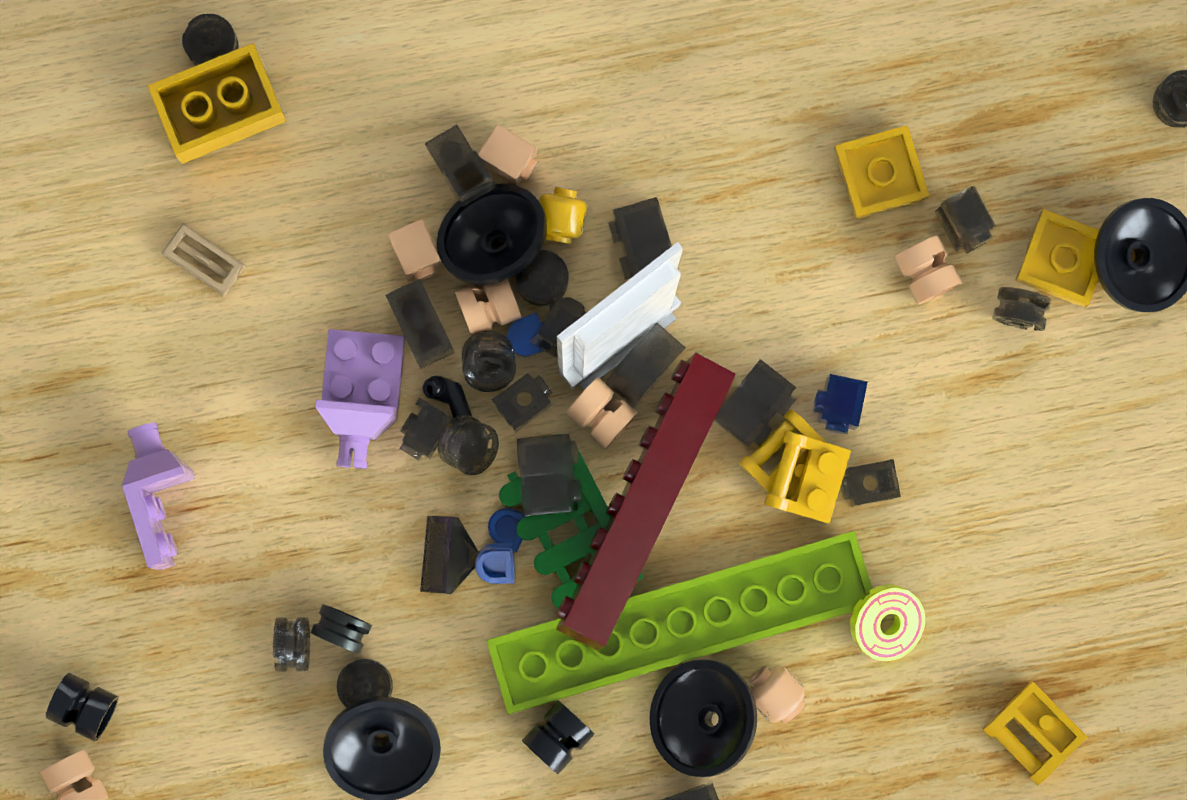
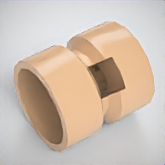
(927, 270)
(487, 305)
(601, 413)
(73, 770)

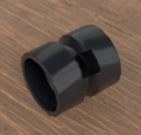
(82, 707)
(558, 737)

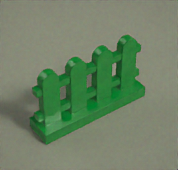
(571, 549)

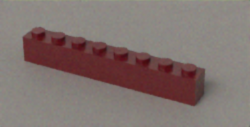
(645, 501)

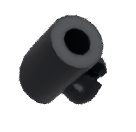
(448, 392)

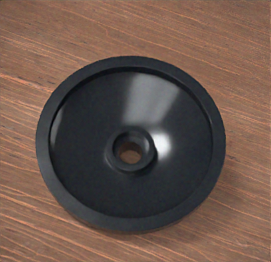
(473, 233)
(1159, 240)
(684, 712)
(381, 766)

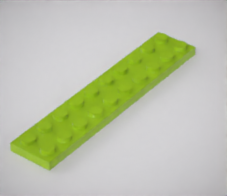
(685, 622)

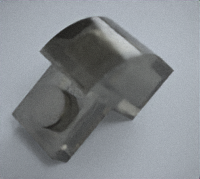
(460, 165)
(644, 365)

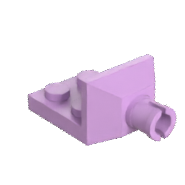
(360, 390)
(148, 473)

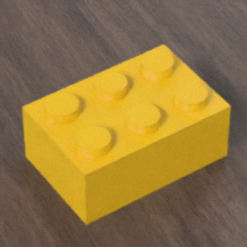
(217, 103)

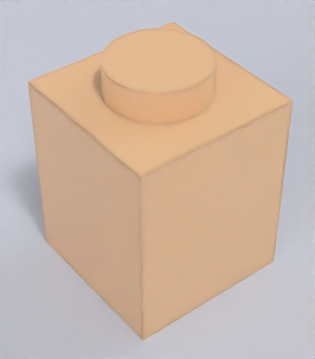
(509, 156)
(415, 251)

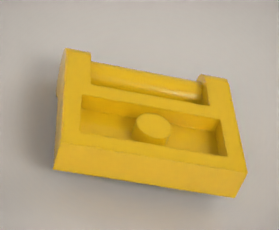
(752, 464)
(818, 481)
(1044, 723)

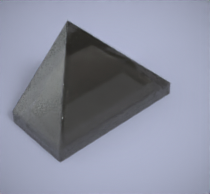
(447, 555)

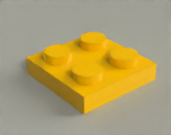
(881, 172)
(1061, 259)

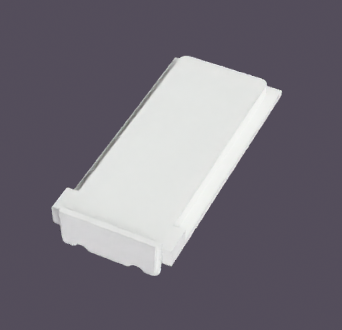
(620, 321)

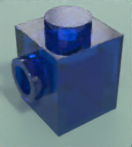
(840, 403)

